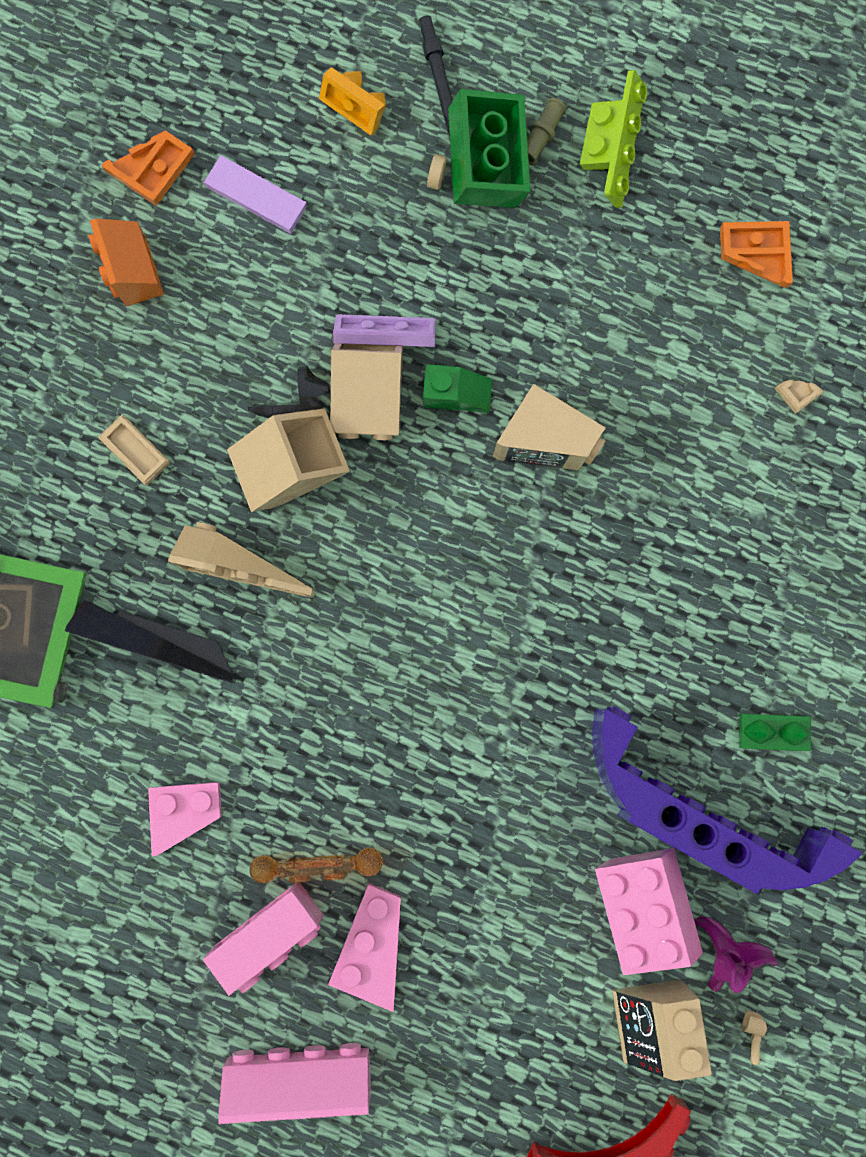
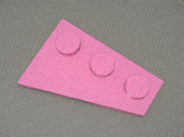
(370, 951)

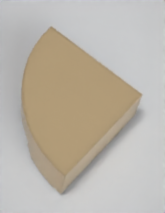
(798, 393)

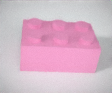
(649, 912)
(264, 940)

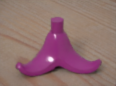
(733, 959)

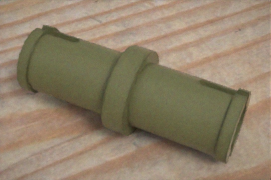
(543, 130)

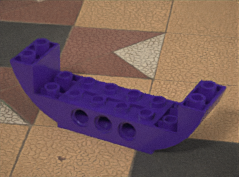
(747, 861)

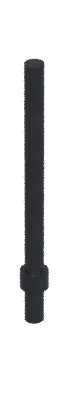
(433, 52)

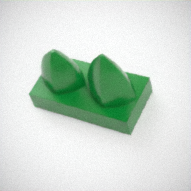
(775, 732)

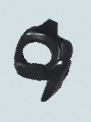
(308, 388)

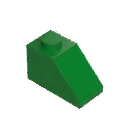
(456, 389)

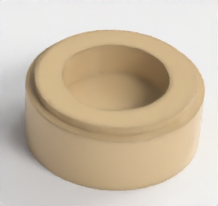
(437, 172)

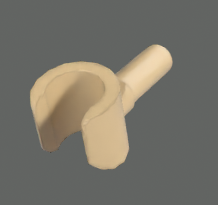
(754, 1024)

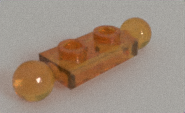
(265, 868)

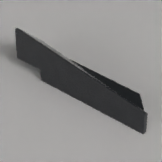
(151, 640)

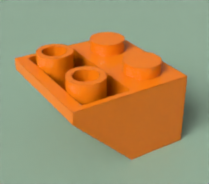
(125, 260)

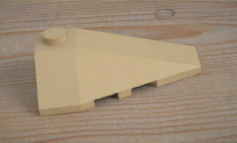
(212, 554)

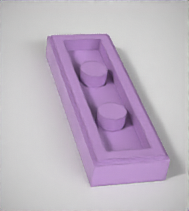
(255, 194)
(384, 330)

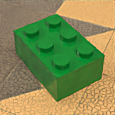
(489, 148)

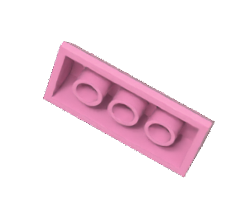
(295, 1084)

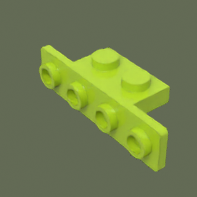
(612, 137)

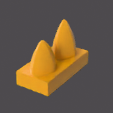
(347, 98)

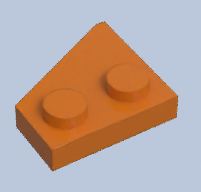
(152, 166)
(759, 249)

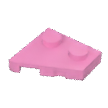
(180, 812)

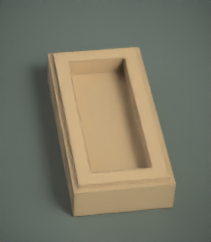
(134, 450)

